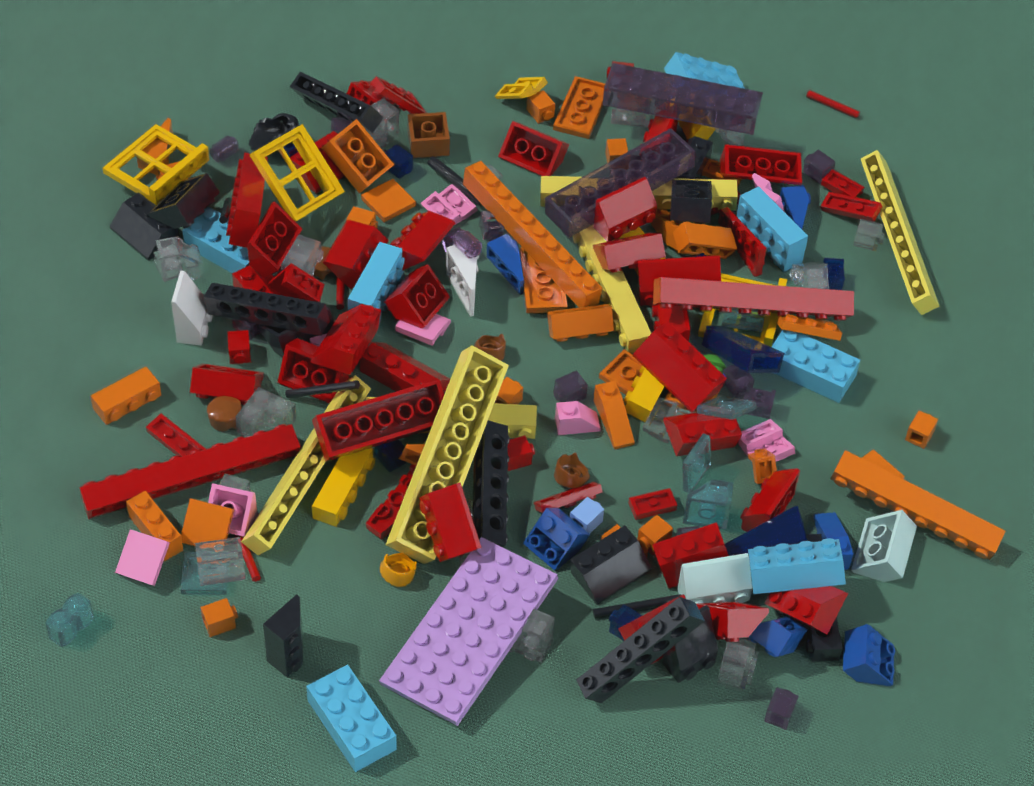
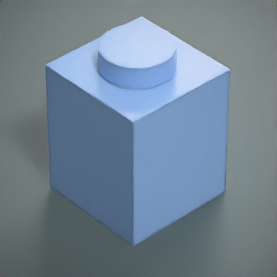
(588, 514)

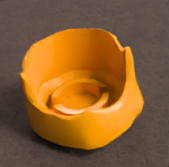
(398, 569)

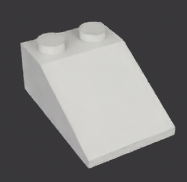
(462, 275)
(189, 312)

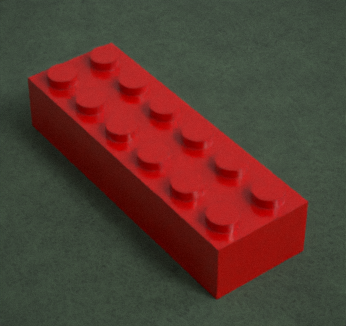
(245, 202)
(378, 420)

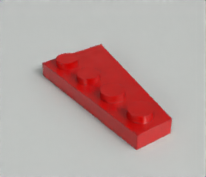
(393, 94)
(747, 244)
(384, 516)

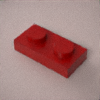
(841, 184)
(652, 504)

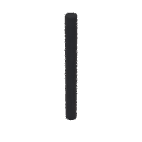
(225, 210)
(321, 389)
(636, 606)

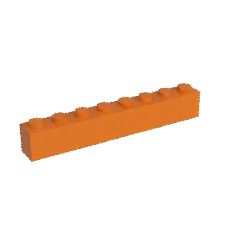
(919, 505)

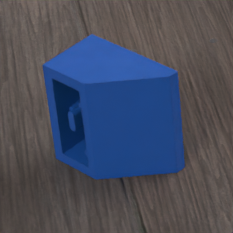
(556, 538)
(778, 636)
(868, 656)

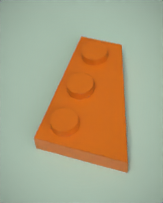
(809, 326)

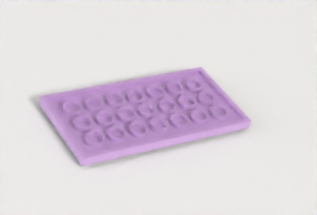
(468, 631)

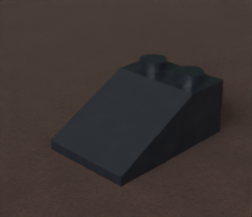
(691, 201)
(694, 651)

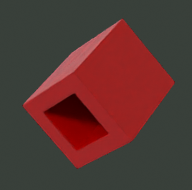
(239, 347)
(519, 453)

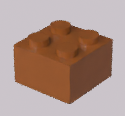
(428, 134)

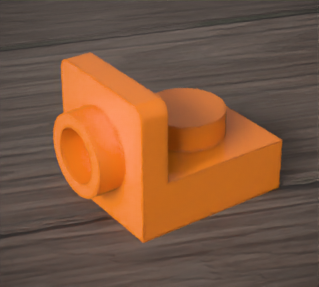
(763, 464)

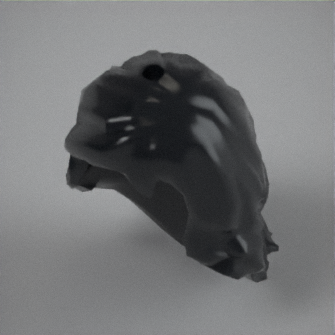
(271, 129)

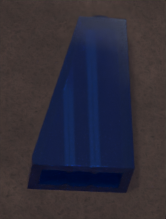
(742, 350)
(783, 528)

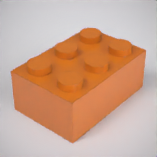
(358, 156)

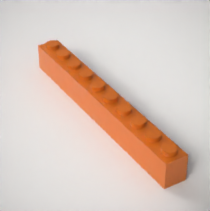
(532, 235)

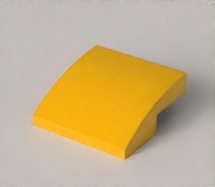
(522, 88)

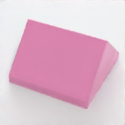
(241, 501)

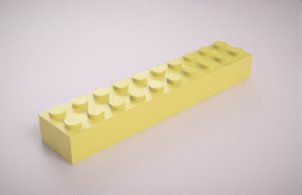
(448, 446)

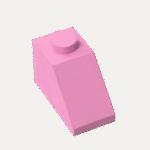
(575, 418)

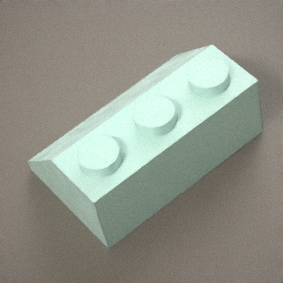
(884, 546)
(717, 580)

